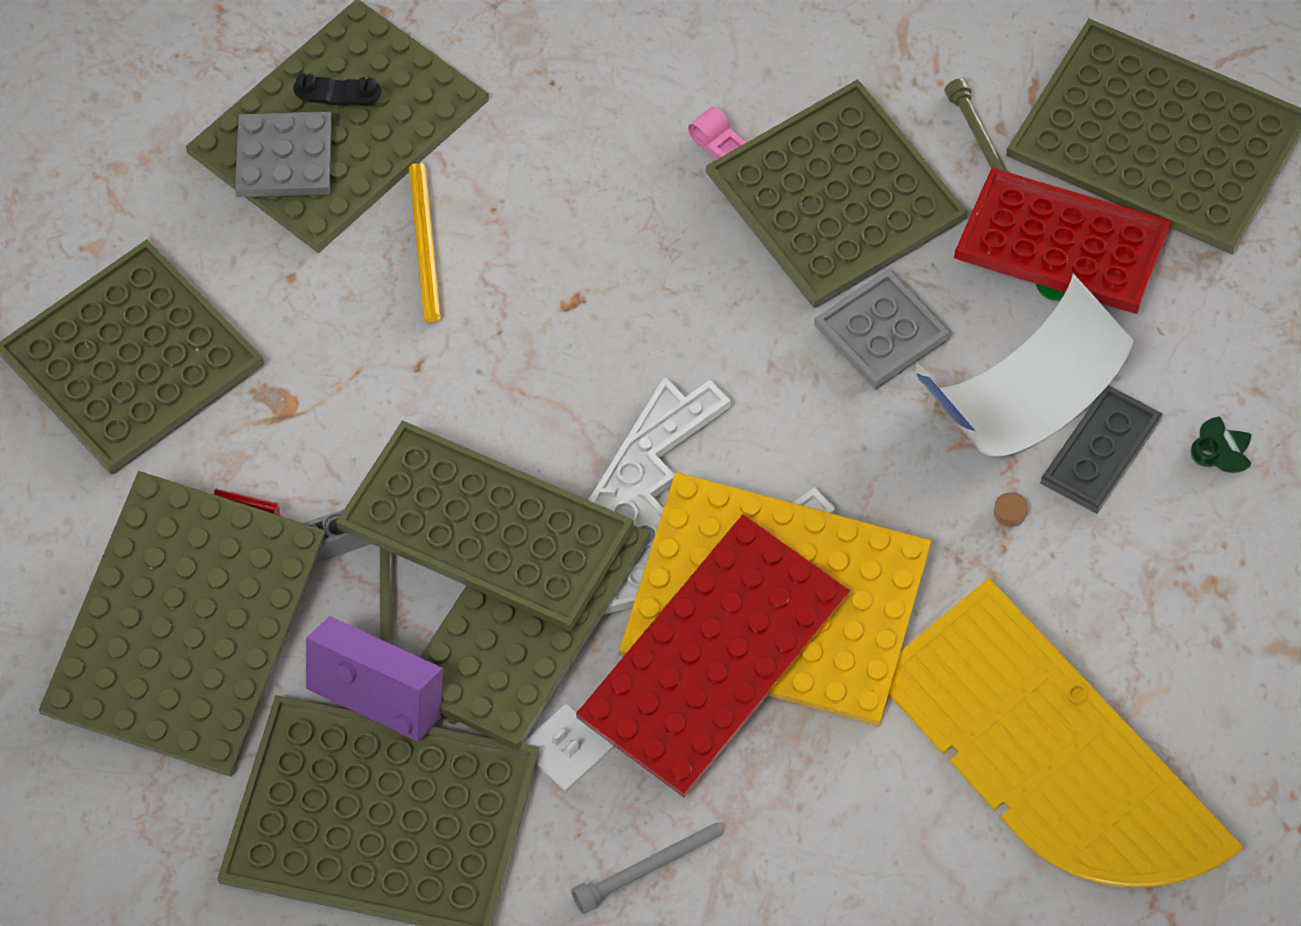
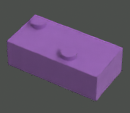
(373, 678)

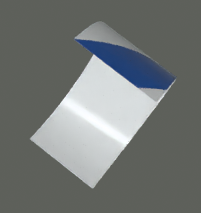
(1041, 381)

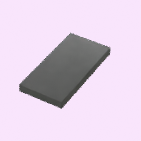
(1101, 449)

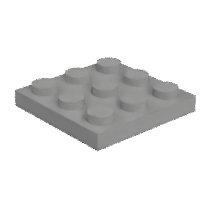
(283, 154)
(881, 328)

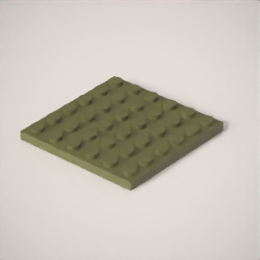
(836, 192)
(129, 356)

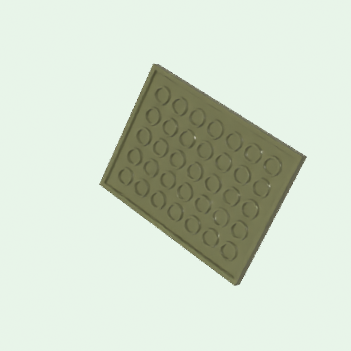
(1159, 135)
(370, 145)
(183, 623)
(377, 819)

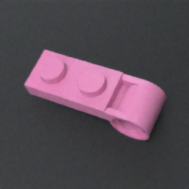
(713, 133)

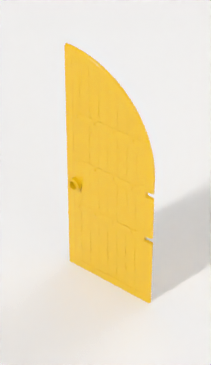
(1052, 750)

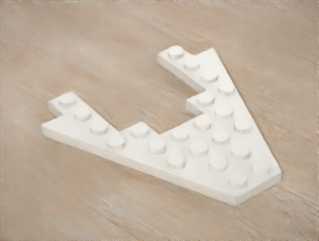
(640, 475)

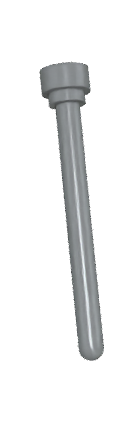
(589, 895)

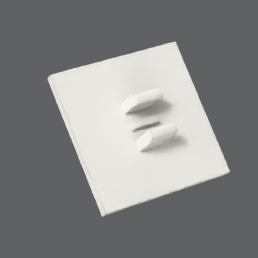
(567, 748)

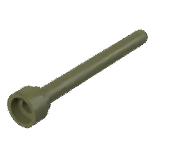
(959, 93)
(386, 596)

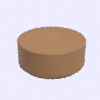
(1010, 509)

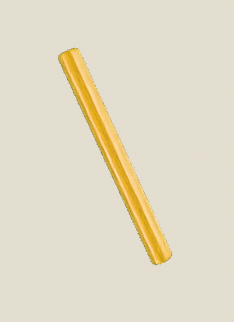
(424, 243)

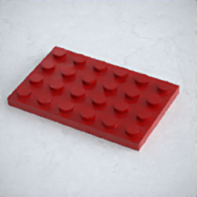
(1055, 233)

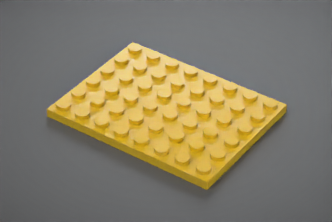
(858, 649)

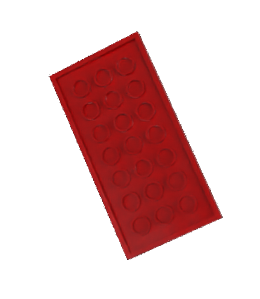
(712, 655)

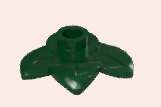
(1225, 445)

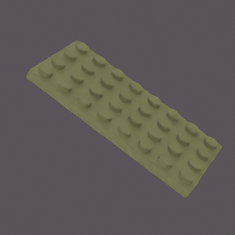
(486, 525)
(508, 662)

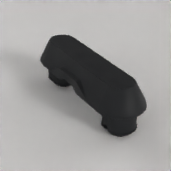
(337, 92)

